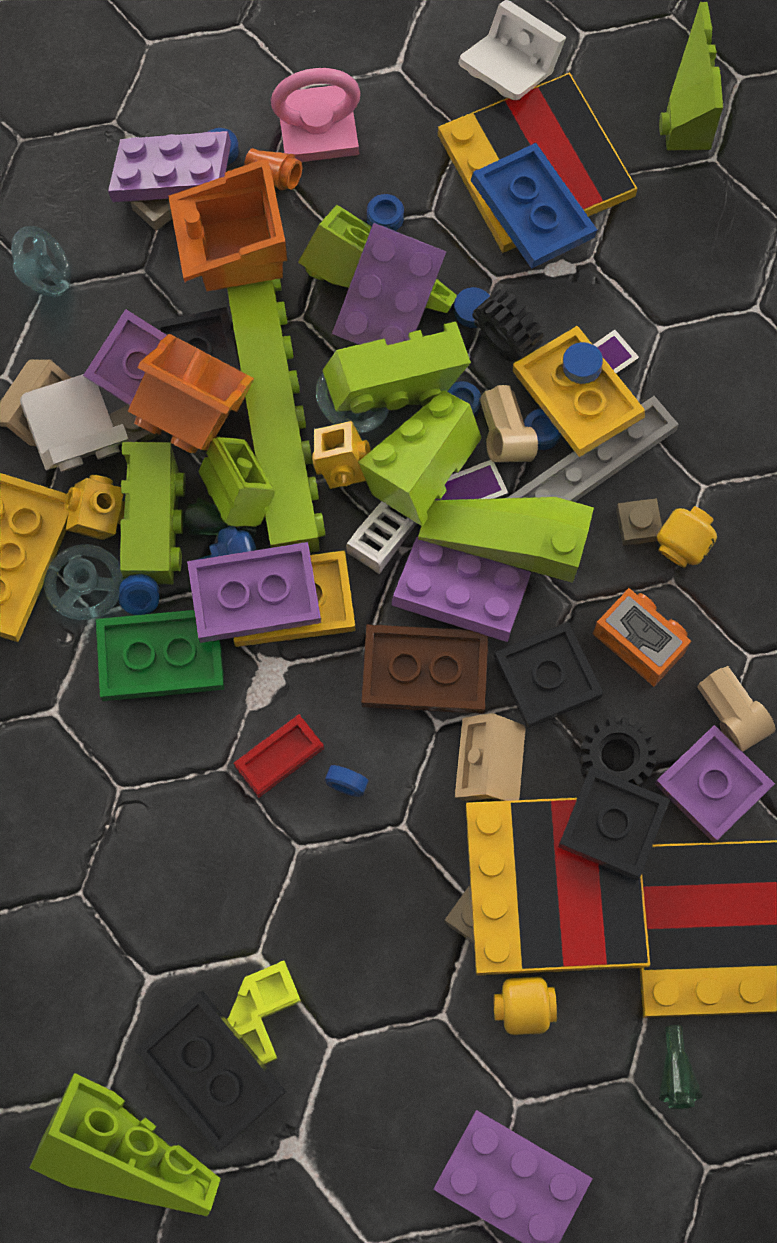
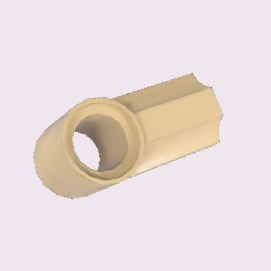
(507, 435)
(740, 717)

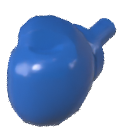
(231, 542)

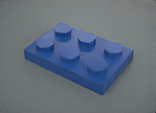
(533, 205)

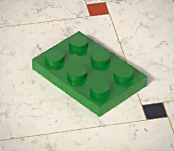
(155, 656)

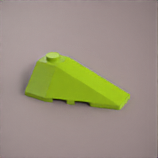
(696, 93)
(337, 251)
(521, 532)
(110, 1152)

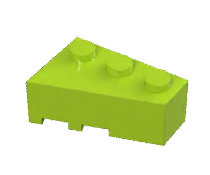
(396, 373)
(421, 455)
(151, 511)

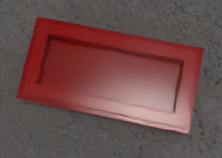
(278, 755)

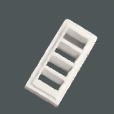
(366, 554)

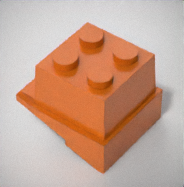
(230, 229)
(186, 393)

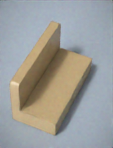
(32, 377)
(490, 758)

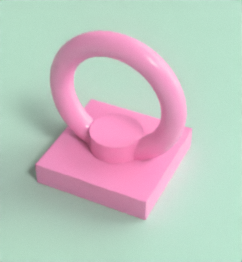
(320, 119)

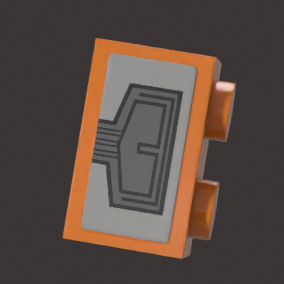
(642, 636)

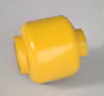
(687, 536)
(525, 1005)

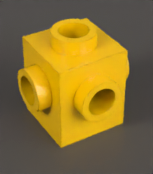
(337, 454)
(94, 507)

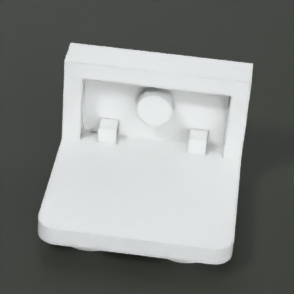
(514, 53)
(71, 423)

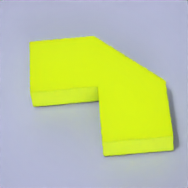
(257, 998)

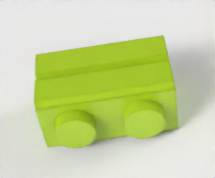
(236, 482)

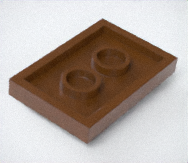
(424, 669)

